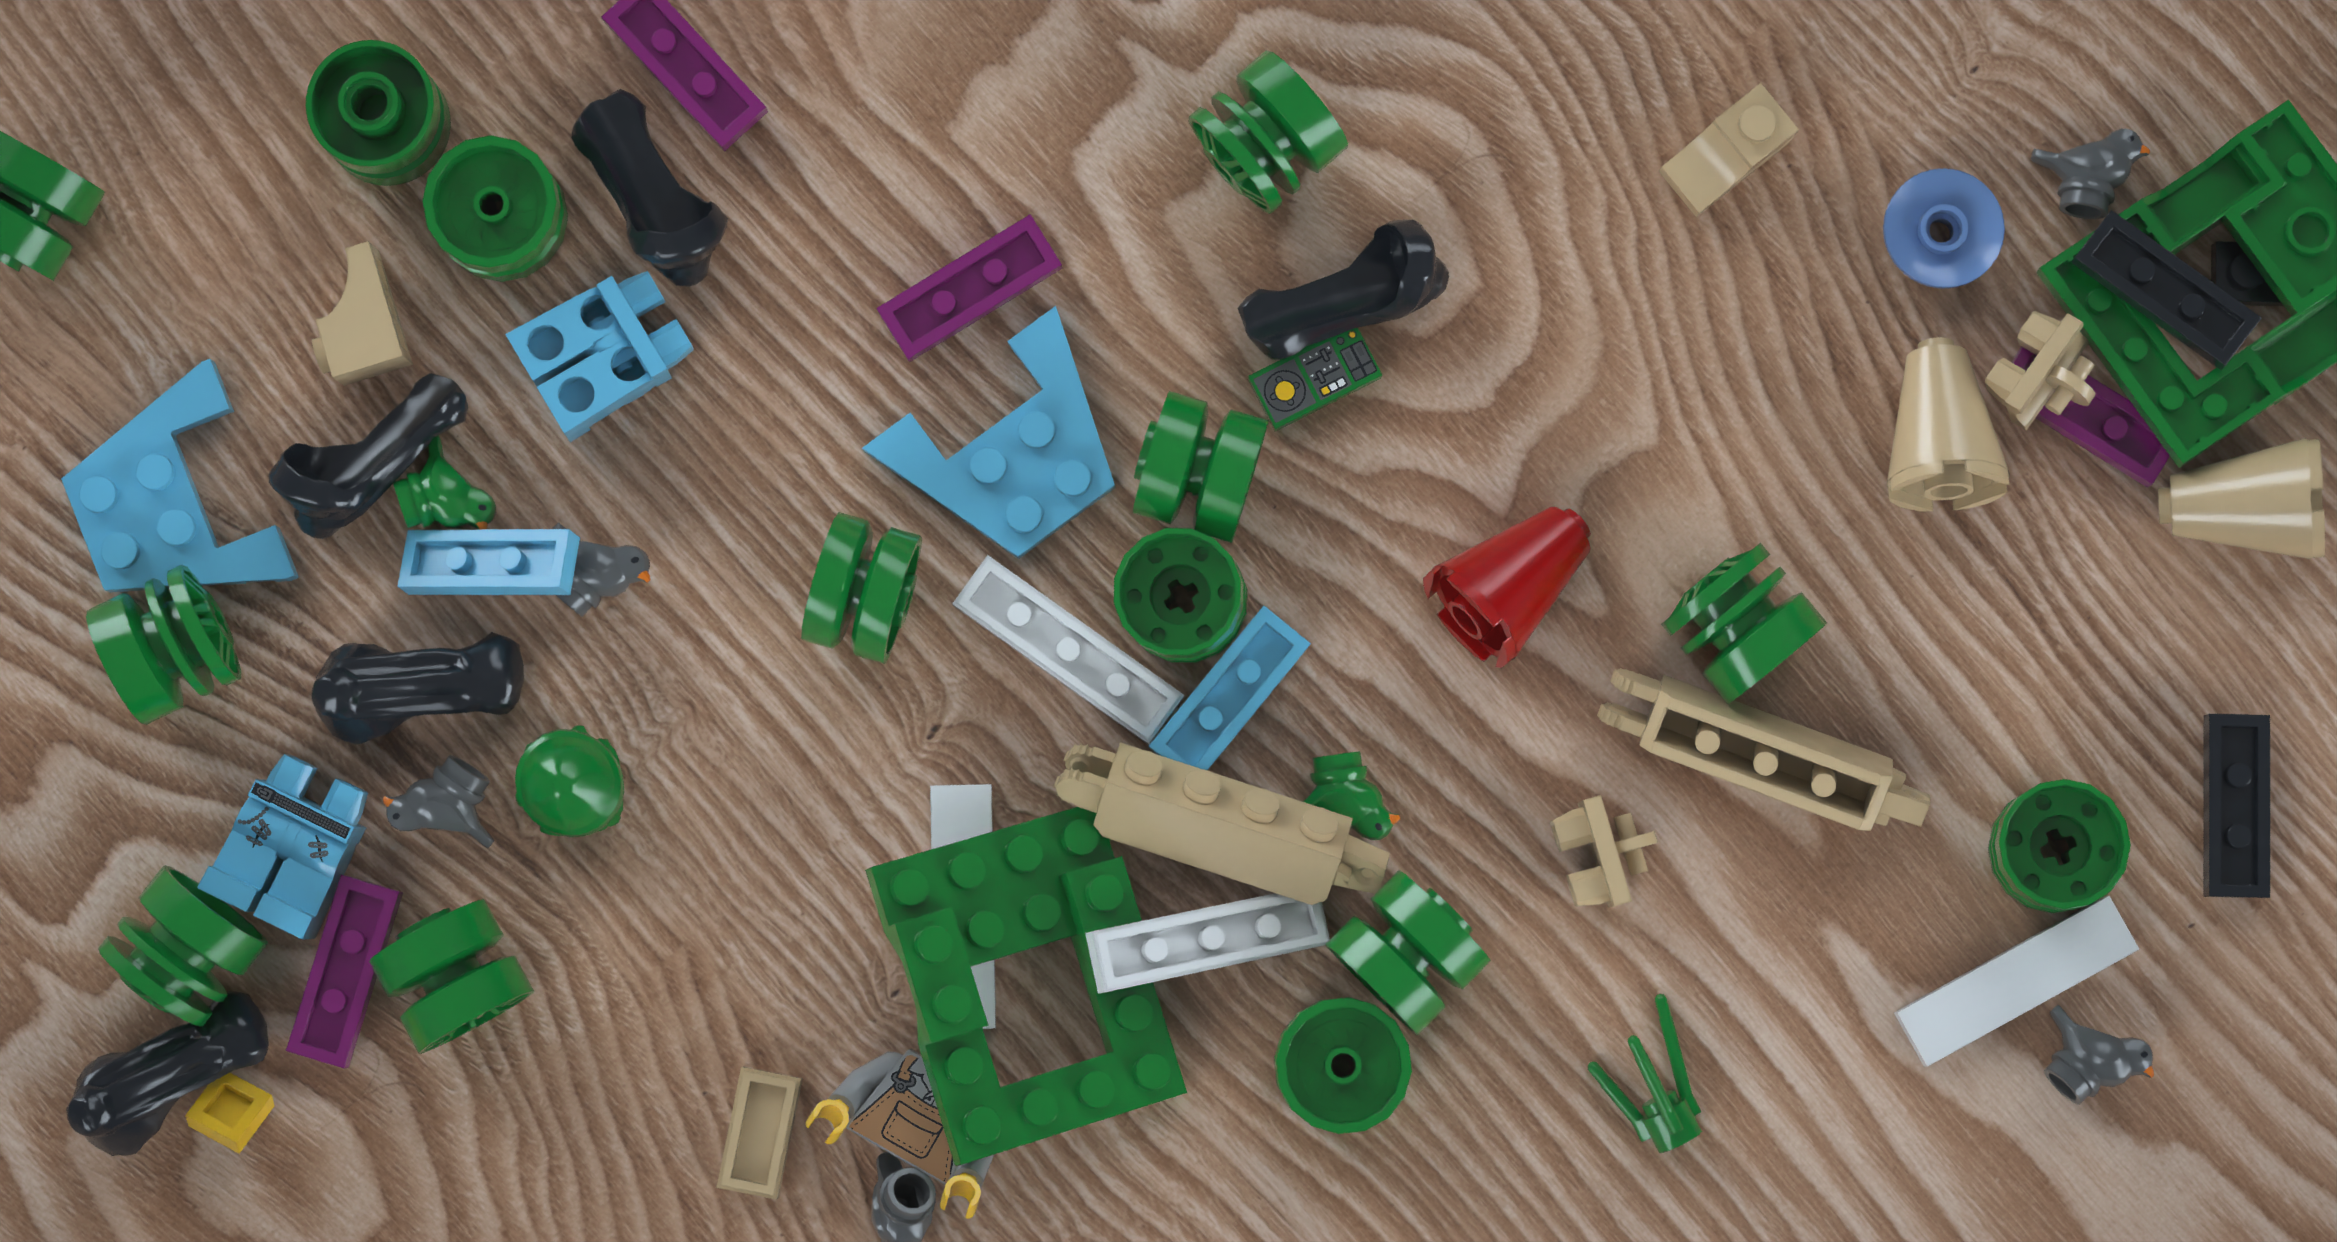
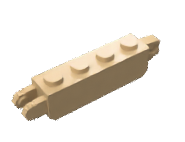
(1765, 753)
(1219, 823)

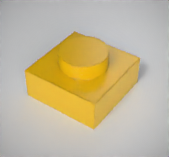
(230, 1111)

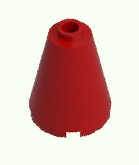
(1509, 582)

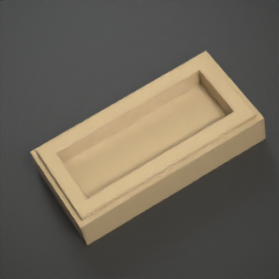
(759, 1133)

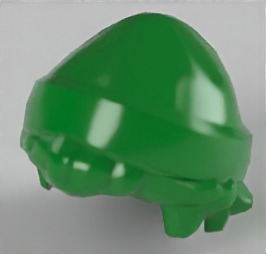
(570, 783)

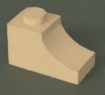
(1729, 150)
(364, 329)

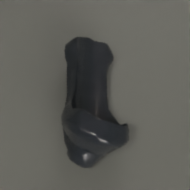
(662, 218)
(1382, 284)
(343, 481)
(372, 691)
(128, 1095)

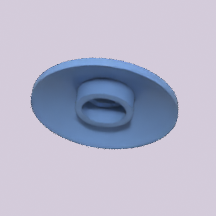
(1967, 211)

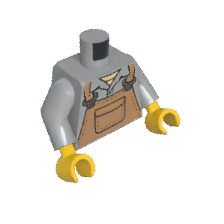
(897, 1111)

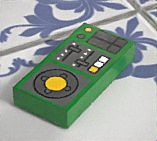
(1314, 378)

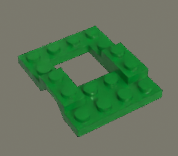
(2280, 205)
(994, 901)

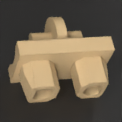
(2056, 349)
(1591, 826)

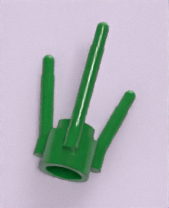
(1668, 1118)

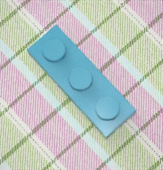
(489, 562)
(1231, 692)

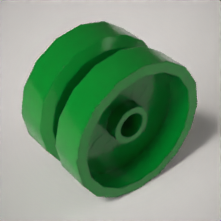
(469, 183)
(853, 585)
(1352, 1100)

